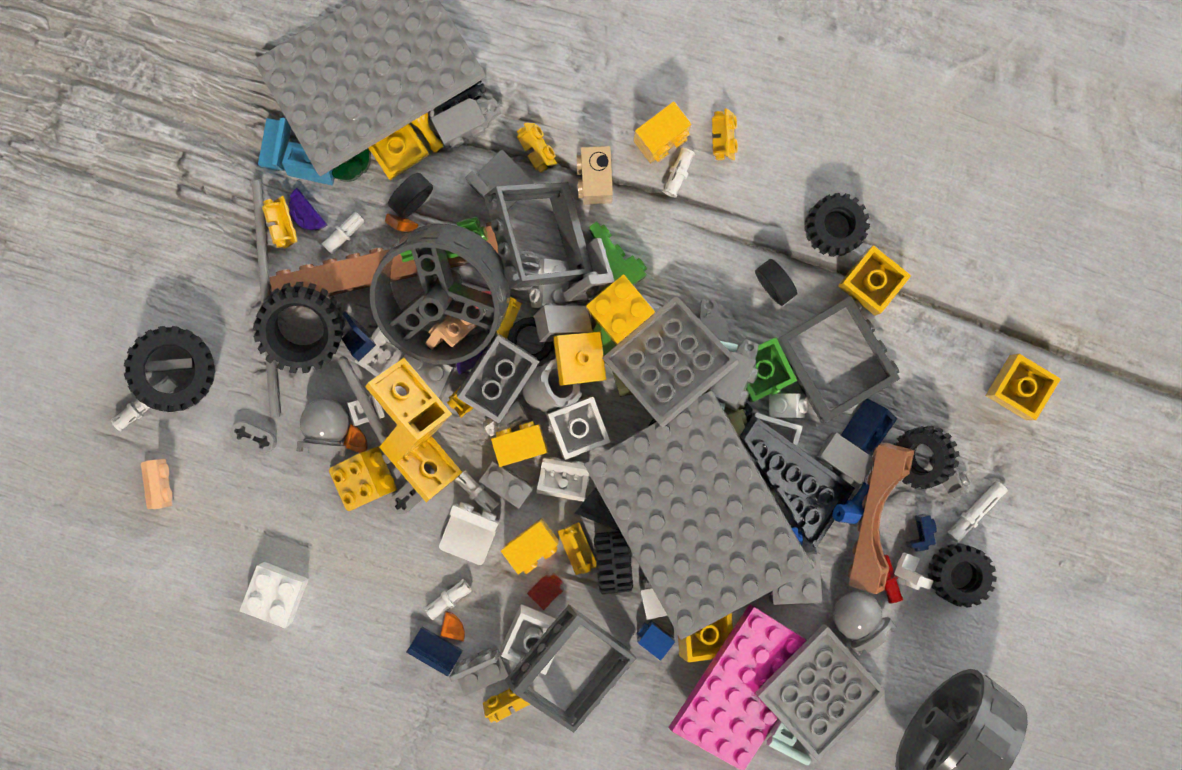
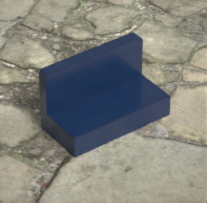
(357, 339)
(869, 426)
(434, 651)

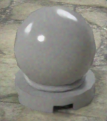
(544, 391)
(323, 426)
(861, 619)

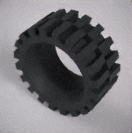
(159, 338)
(292, 354)

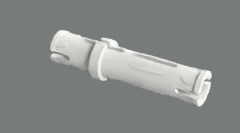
(136, 409)
(977, 511)

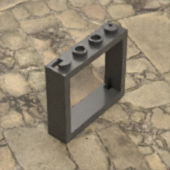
(568, 227)
(805, 381)
(546, 649)

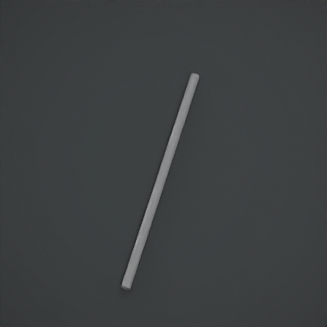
(264, 288)

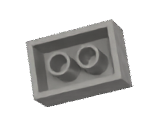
(497, 378)

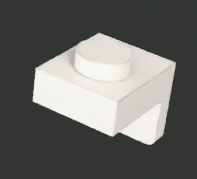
(787, 406)
(357, 413)
(906, 569)

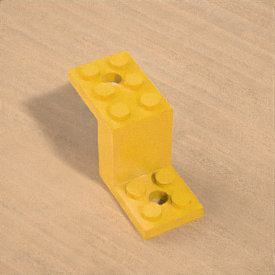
(417, 419)

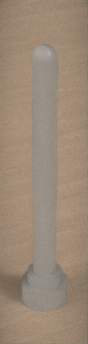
(364, 402)

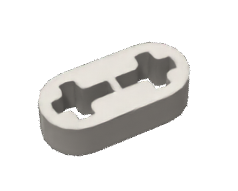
(251, 442)
(402, 493)

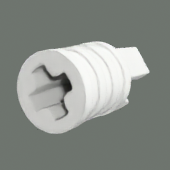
(514, 416)

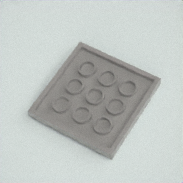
(670, 361)
(820, 692)

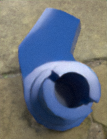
(853, 508)

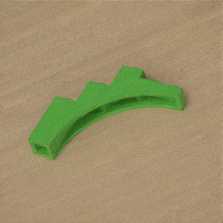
(631, 268)

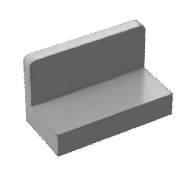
(169, 359)

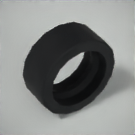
(410, 195)
(776, 282)
(526, 322)

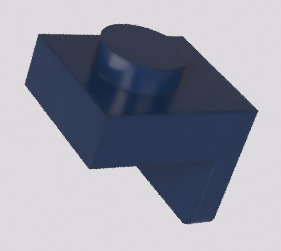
(926, 529)

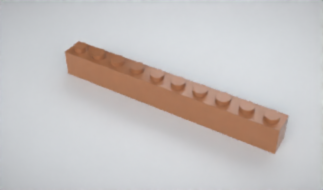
(357, 270)

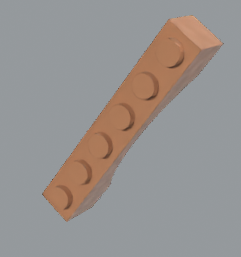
(869, 566)

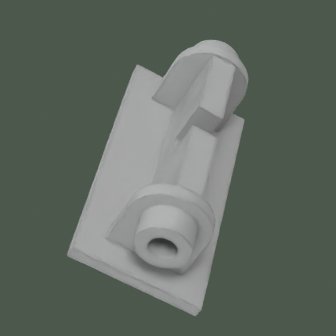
(956, 483)

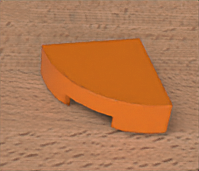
(400, 224)
(355, 440)
(453, 627)

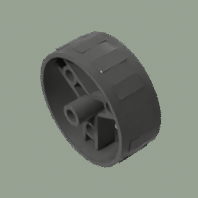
(405, 329)
(964, 727)

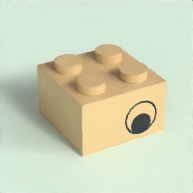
(596, 175)

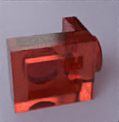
(546, 590)

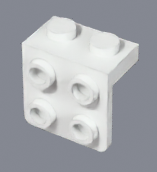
(469, 533)

